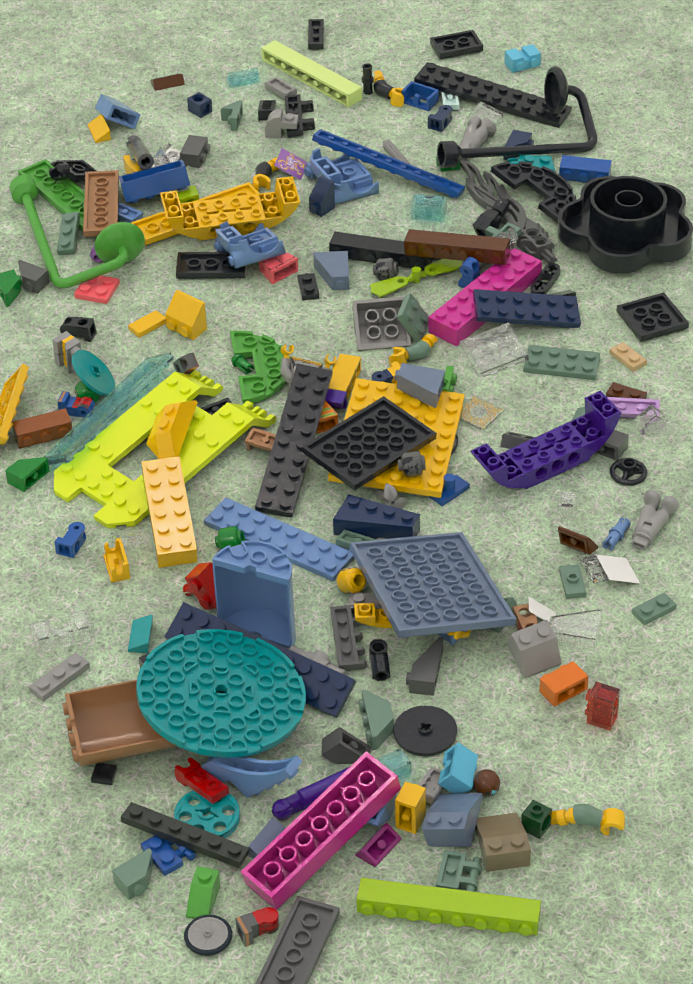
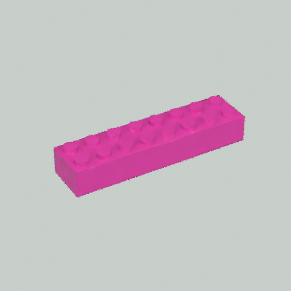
(457, 316)
(321, 830)

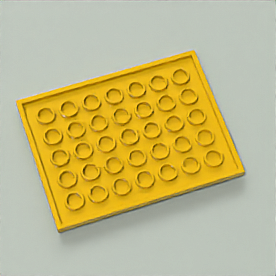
(442, 420)

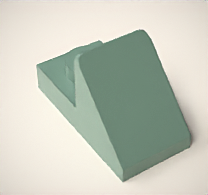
(232, 114)

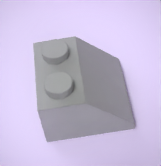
(535, 648)

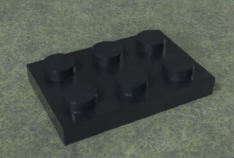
(456, 44)

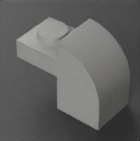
(278, 121)

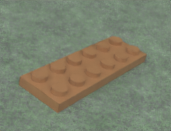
(100, 201)

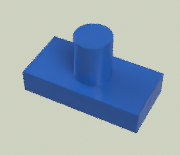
(452, 488)

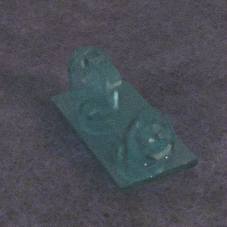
(243, 77)

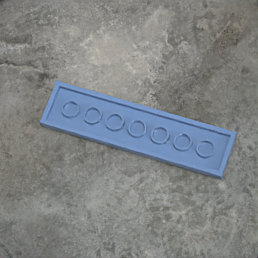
(300, 547)

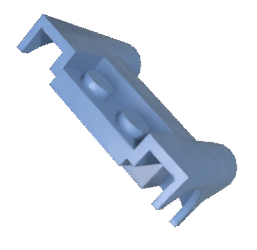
(349, 176)
(247, 248)

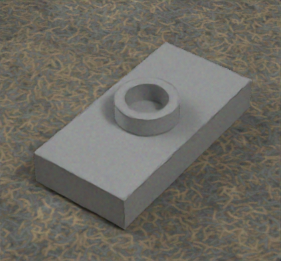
(280, 87)
(430, 782)

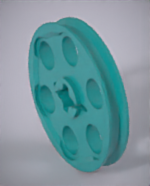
(211, 821)

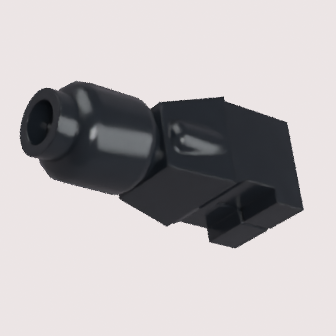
(491, 217)

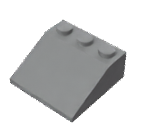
(378, 324)

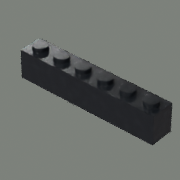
(374, 248)

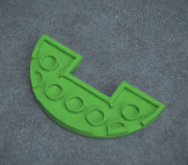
(267, 365)

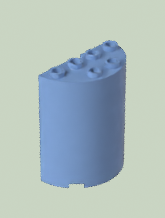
(256, 590)

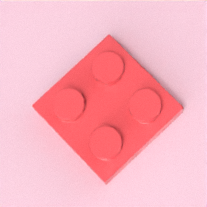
(97, 289)

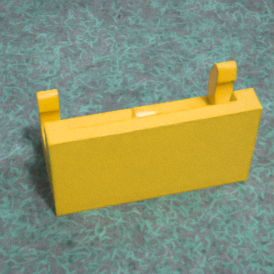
(116, 561)

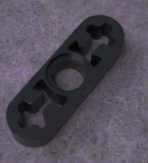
(545, 275)

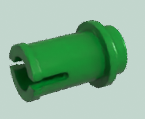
(239, 361)

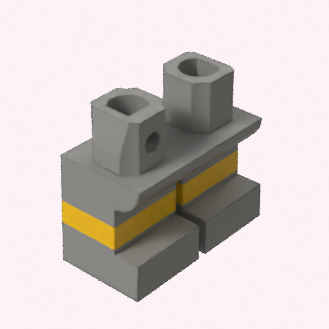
(64, 347)

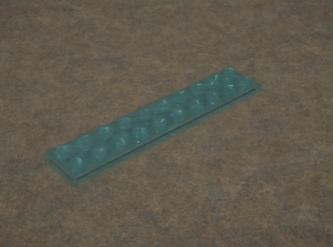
(107, 409)

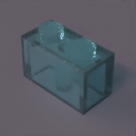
(428, 208)

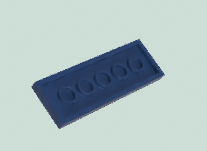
(526, 308)

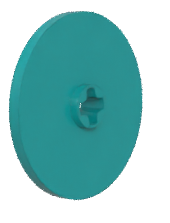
(93, 372)

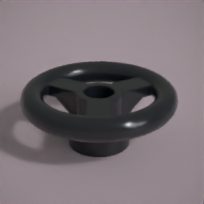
(629, 467)

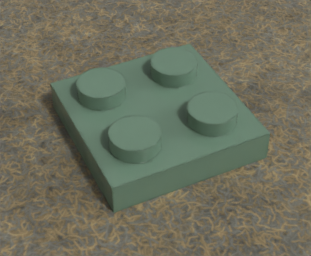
(413, 317)

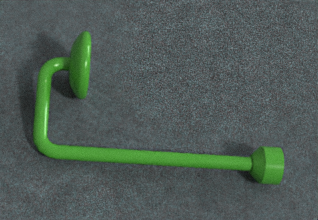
(114, 244)

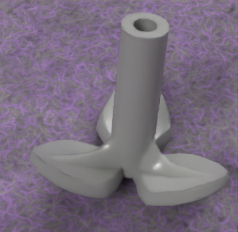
(389, 495)

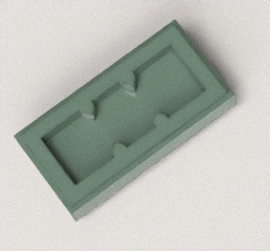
(572, 581)

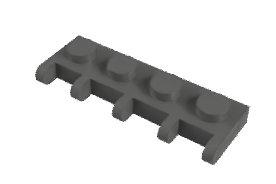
(346, 638)

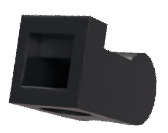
(80, 327)

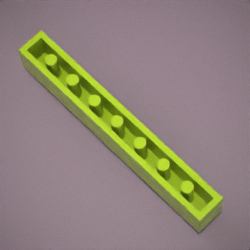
(449, 906)

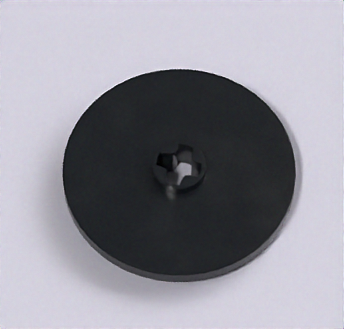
(412, 739)

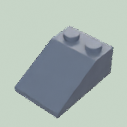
(452, 820)

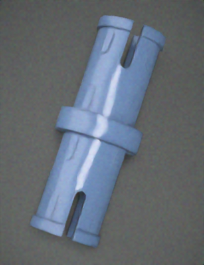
(616, 533)

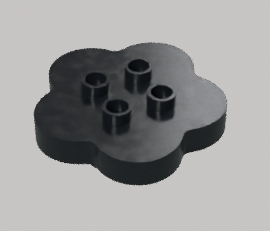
(627, 223)

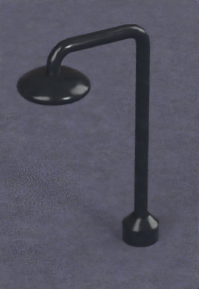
(556, 96)

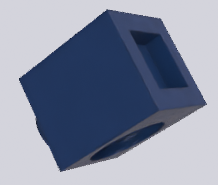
(199, 104)

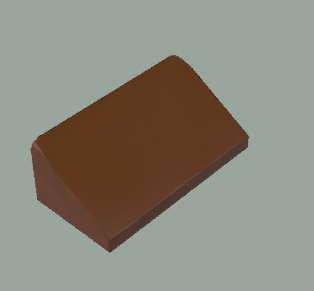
(167, 82)
(576, 541)

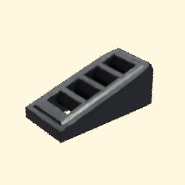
(265, 109)

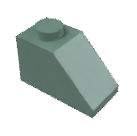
(134, 875)

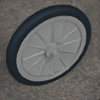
(208, 935)

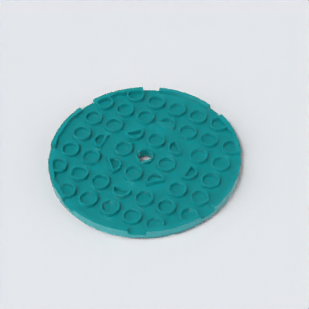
(181, 701)

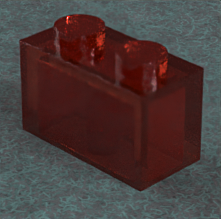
(602, 705)

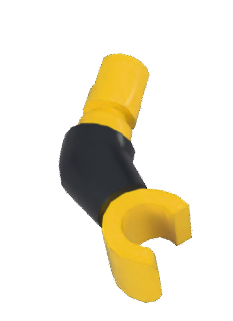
(384, 90)
(262, 174)

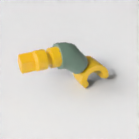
(414, 352)
(588, 815)

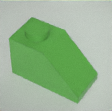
(203, 892)

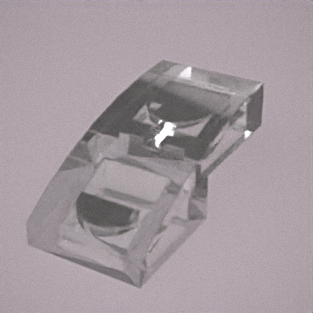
(593, 567)

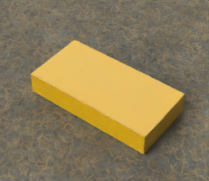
(147, 323)

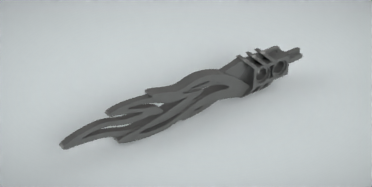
(533, 237)

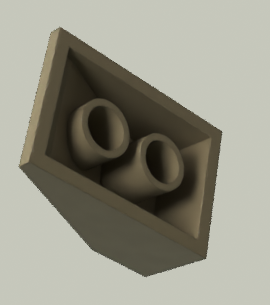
(503, 842)

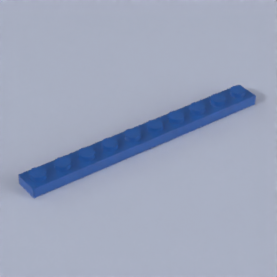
(388, 163)

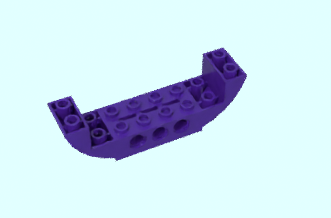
(554, 450)

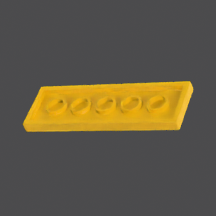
(10, 400)

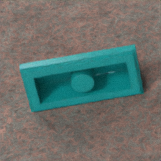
(140, 634)

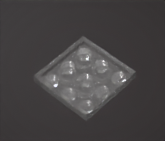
(494, 350)

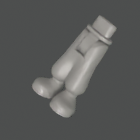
(477, 132)
(652, 520)

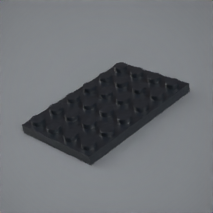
(368, 443)

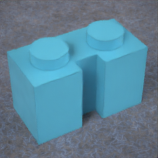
(523, 59)
(458, 769)

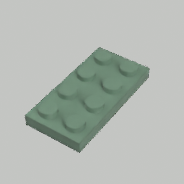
(562, 362)

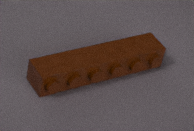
(457, 246)

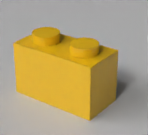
(410, 807)

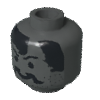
(385, 268)
(412, 464)

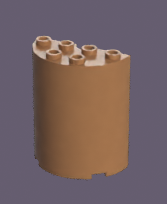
(109, 724)

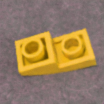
(130, 166)
(368, 615)

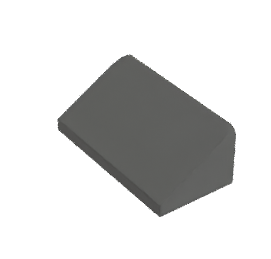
(512, 439)

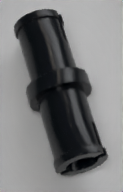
(367, 79)

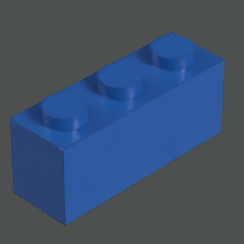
(583, 169)

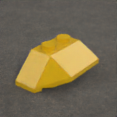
(170, 429)

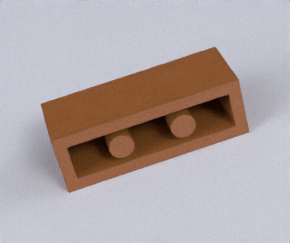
(42, 428)

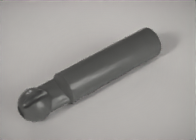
(140, 152)

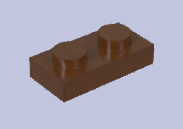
(621, 391)

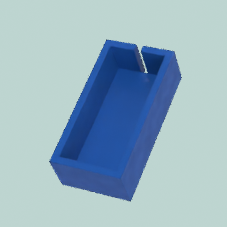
(154, 181)

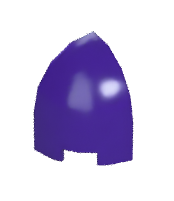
(337, 399)

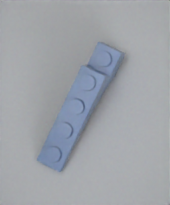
(251, 774)

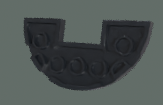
(541, 180)

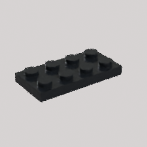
(206, 265)

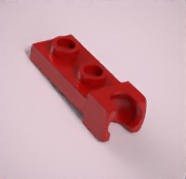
(201, 781)

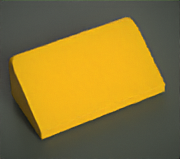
(99, 129)

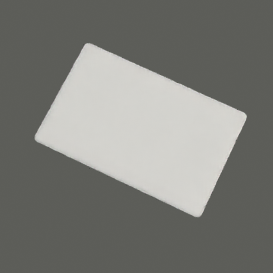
(540, 610)

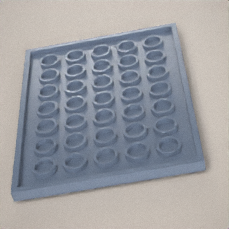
(431, 584)

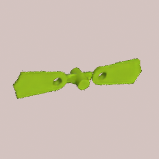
(390, 285)

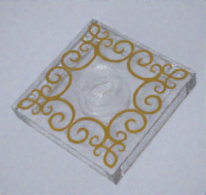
(480, 414)

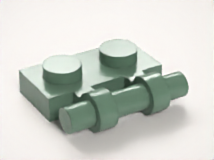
(452, 869)

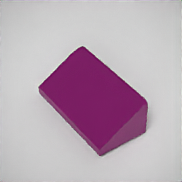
(379, 845)

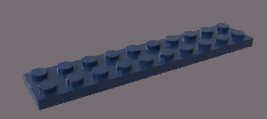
(324, 687)

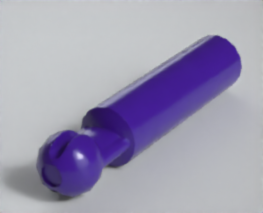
(303, 798)

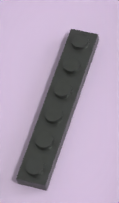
(185, 835)

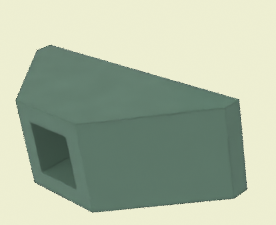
(377, 718)

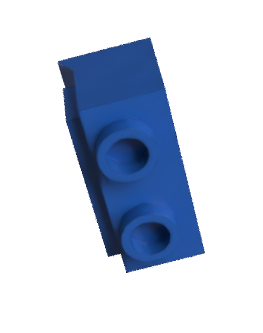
(420, 92)

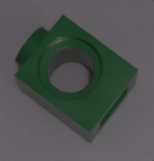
(536, 819)

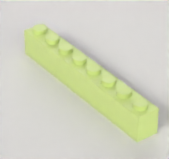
(312, 73)

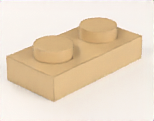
(628, 356)

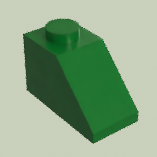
(9, 286)
(27, 472)

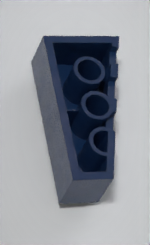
(375, 519)

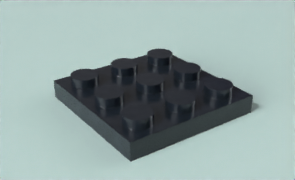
(652, 316)

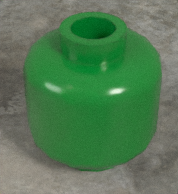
(229, 536)

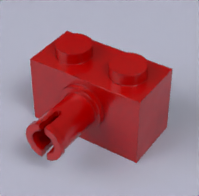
(201, 584)

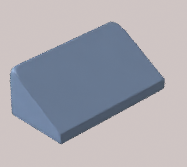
(265, 837)

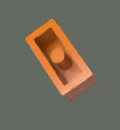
(563, 683)

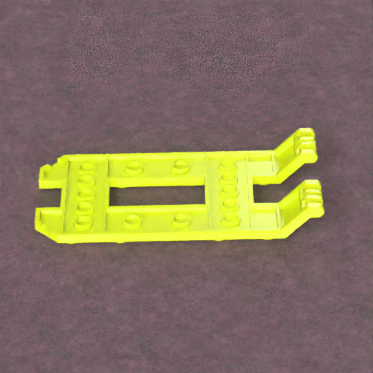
(206, 438)

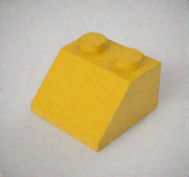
(186, 315)

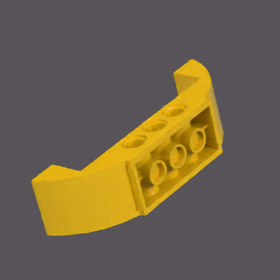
(242, 212)

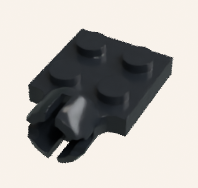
(70, 169)

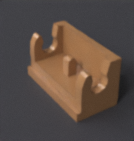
(260, 439)

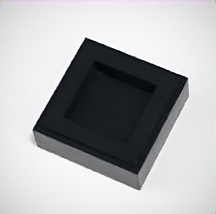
(104, 773)

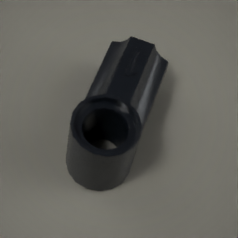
(379, 659)

